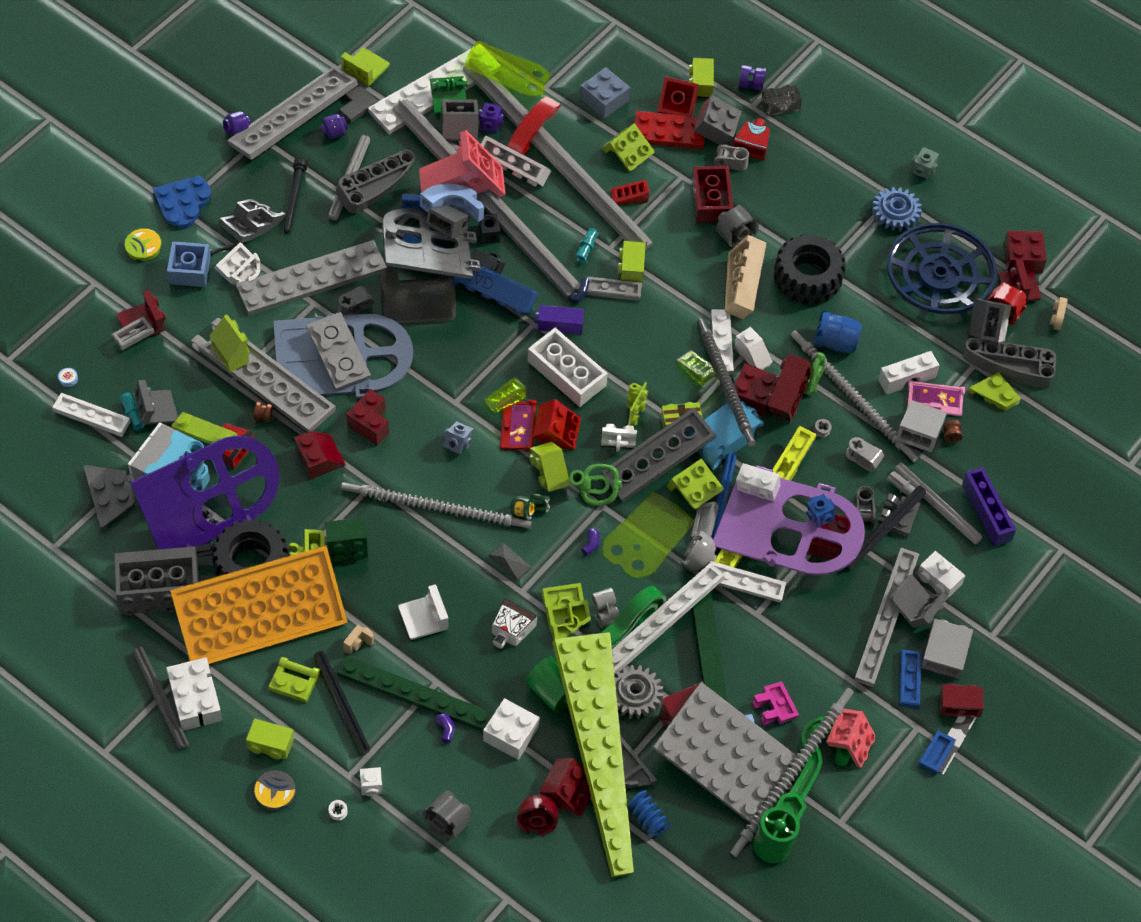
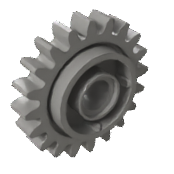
(639, 703)

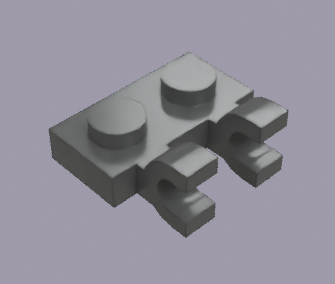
(904, 525)

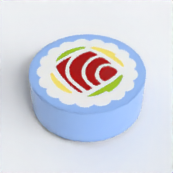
(68, 377)

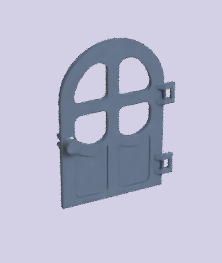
(299, 355)

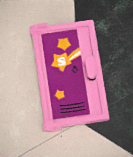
(937, 396)

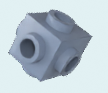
(457, 437)

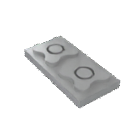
(338, 351)

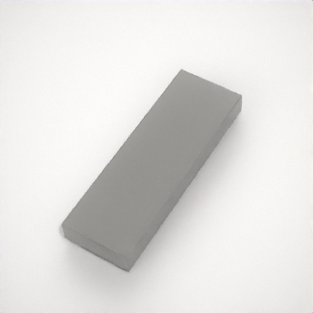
(614, 288)

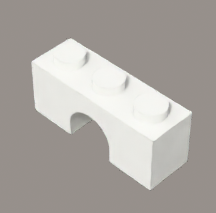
(894, 376)

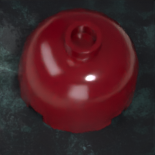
(537, 814)

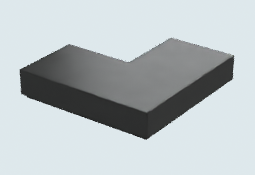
(358, 104)

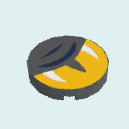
(274, 790)

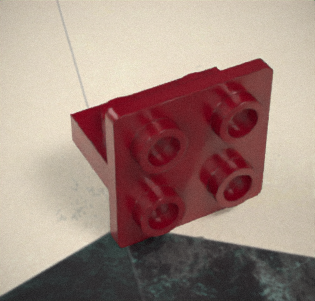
(1021, 279)

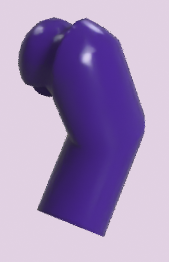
(594, 542)
(448, 726)

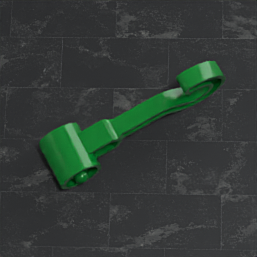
(546, 677)
(781, 823)

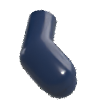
(583, 289)

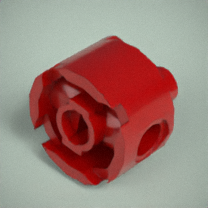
(1011, 296)

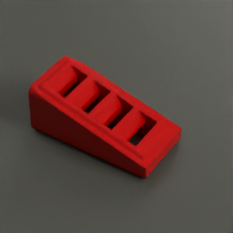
(629, 188)

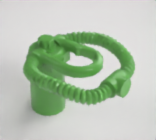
(816, 373)
(583, 483)

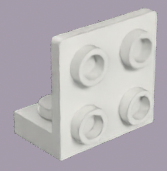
(424, 615)

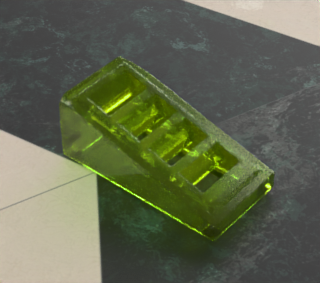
(700, 377)
(514, 387)

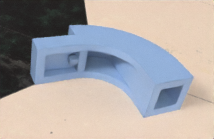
(453, 194)

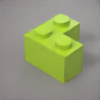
(551, 464)

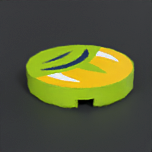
(143, 244)

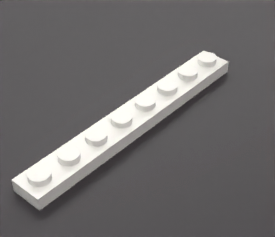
(665, 616)

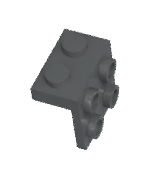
(916, 603)

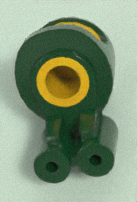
(525, 507)

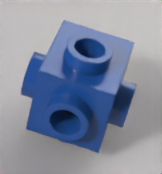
(820, 510)

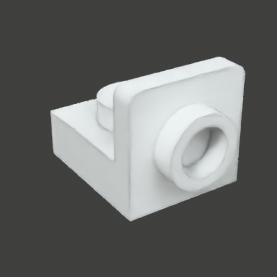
(371, 781)

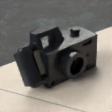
(488, 261)

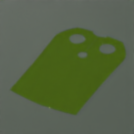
(506, 68)
(654, 526)

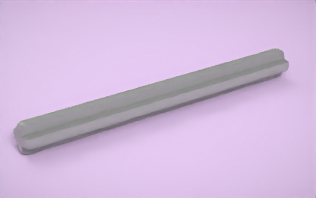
(353, 166)
(940, 505)

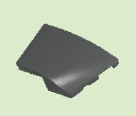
(250, 220)

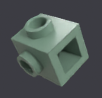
(925, 163)

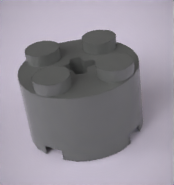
(736, 225)
(447, 816)

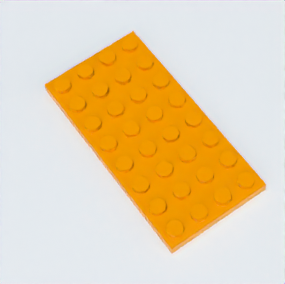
(259, 606)

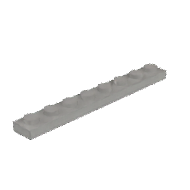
(885, 621)

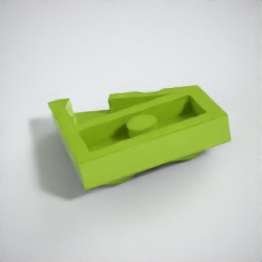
(996, 391)

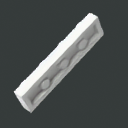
(722, 335)
(91, 414)
(751, 582)

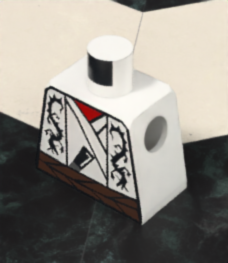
(512, 624)

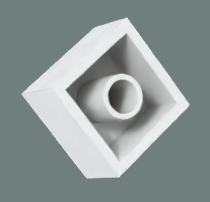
(511, 729)

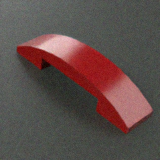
(532, 123)

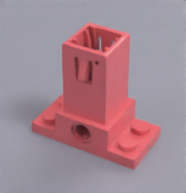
(468, 167)

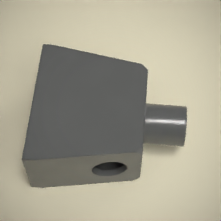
(448, 220)

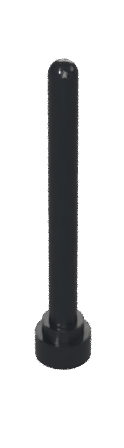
(299, 166)

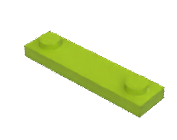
(200, 429)

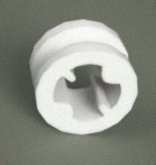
(332, 808)

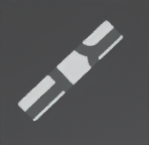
(958, 732)

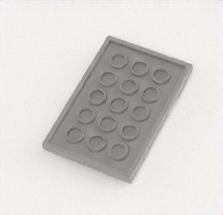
(724, 752)

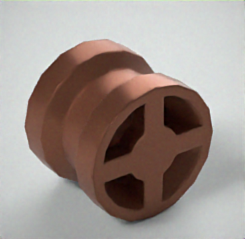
(263, 412)
(952, 431)

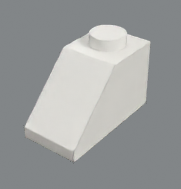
(752, 349)

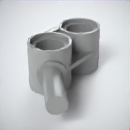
(603, 603)

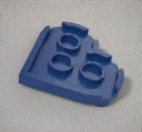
(182, 200)

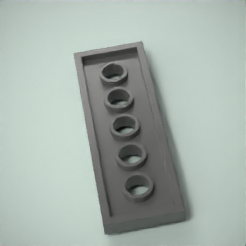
(660, 442)

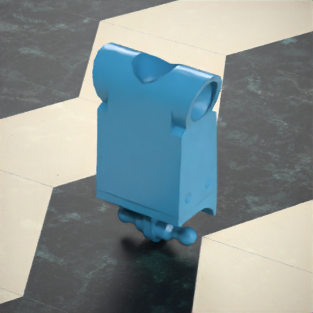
(728, 435)

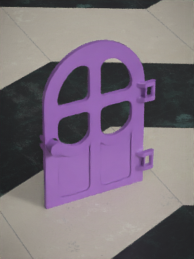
(752, 520)

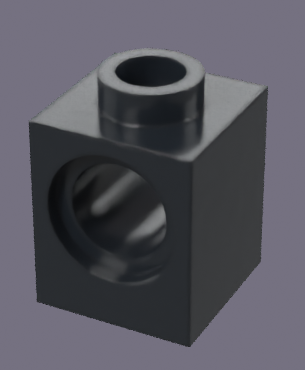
(489, 229)

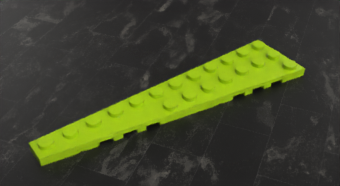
(592, 701)

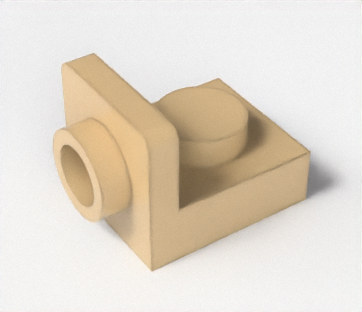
(356, 638)

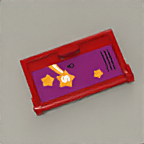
(521, 423)

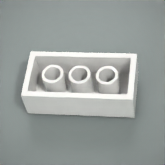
(567, 367)

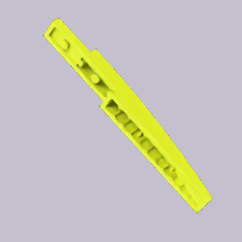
(786, 468)

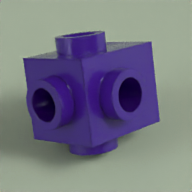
(490, 117)

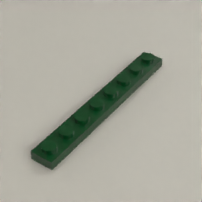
(414, 693)

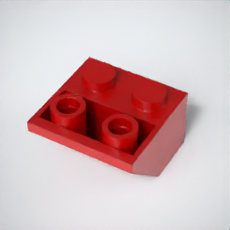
(556, 425)

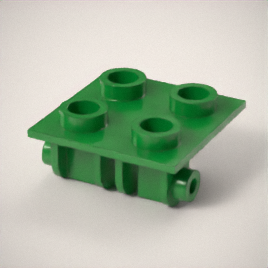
(447, 88)

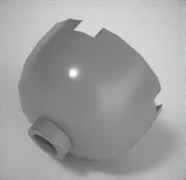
(699, 552)

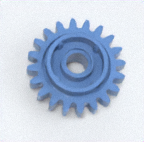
(896, 209)

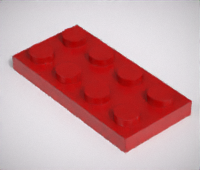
(669, 129)

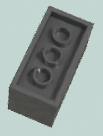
(149, 575)

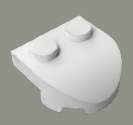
(239, 265)

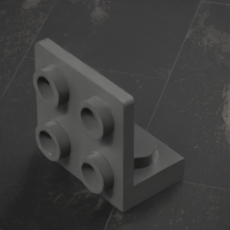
(154, 406)

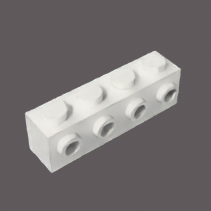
(517, 162)

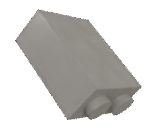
(921, 426)
(947, 648)

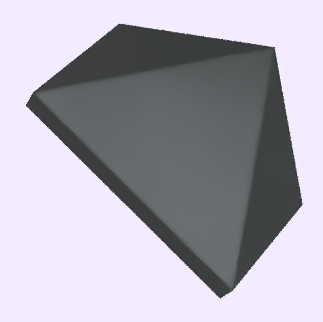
(510, 561)

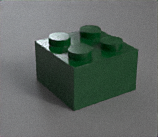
(346, 539)

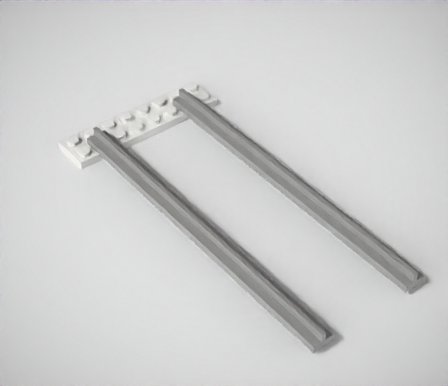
(415, 100)

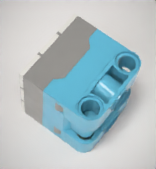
(163, 448)

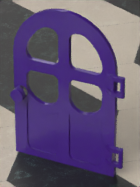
(175, 508)

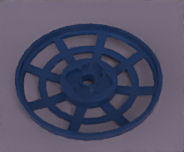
(943, 263)

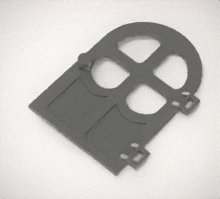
(425, 255)

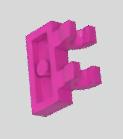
(780, 703)

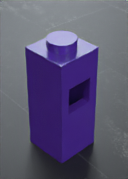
(562, 318)

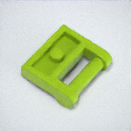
(292, 685)

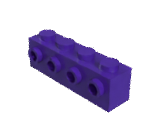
(988, 506)

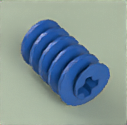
(647, 816)

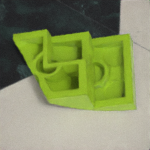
(565, 609)

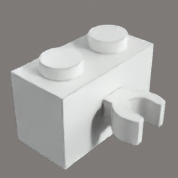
(940, 574)

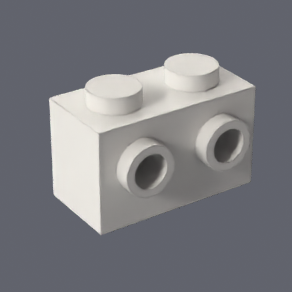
(758, 482)

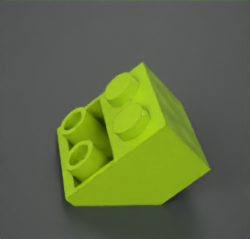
(230, 344)

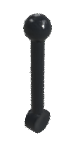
(224, 248)

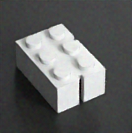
(194, 693)

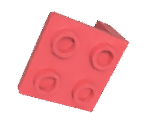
(852, 733)

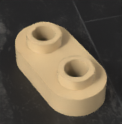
(1059, 307)

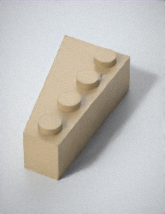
(743, 276)

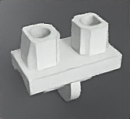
(619, 437)

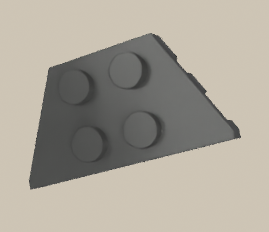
(109, 493)
(635, 771)

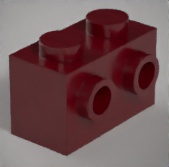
(961, 700)

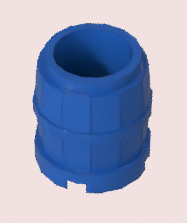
(837, 333)

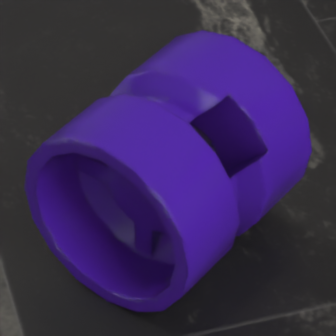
(758, 78)

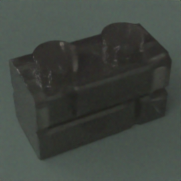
(781, 100)

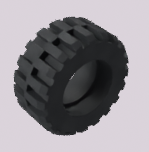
(808, 287)
(245, 536)

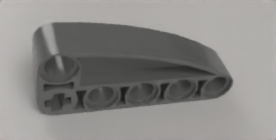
(373, 186)
(1014, 362)

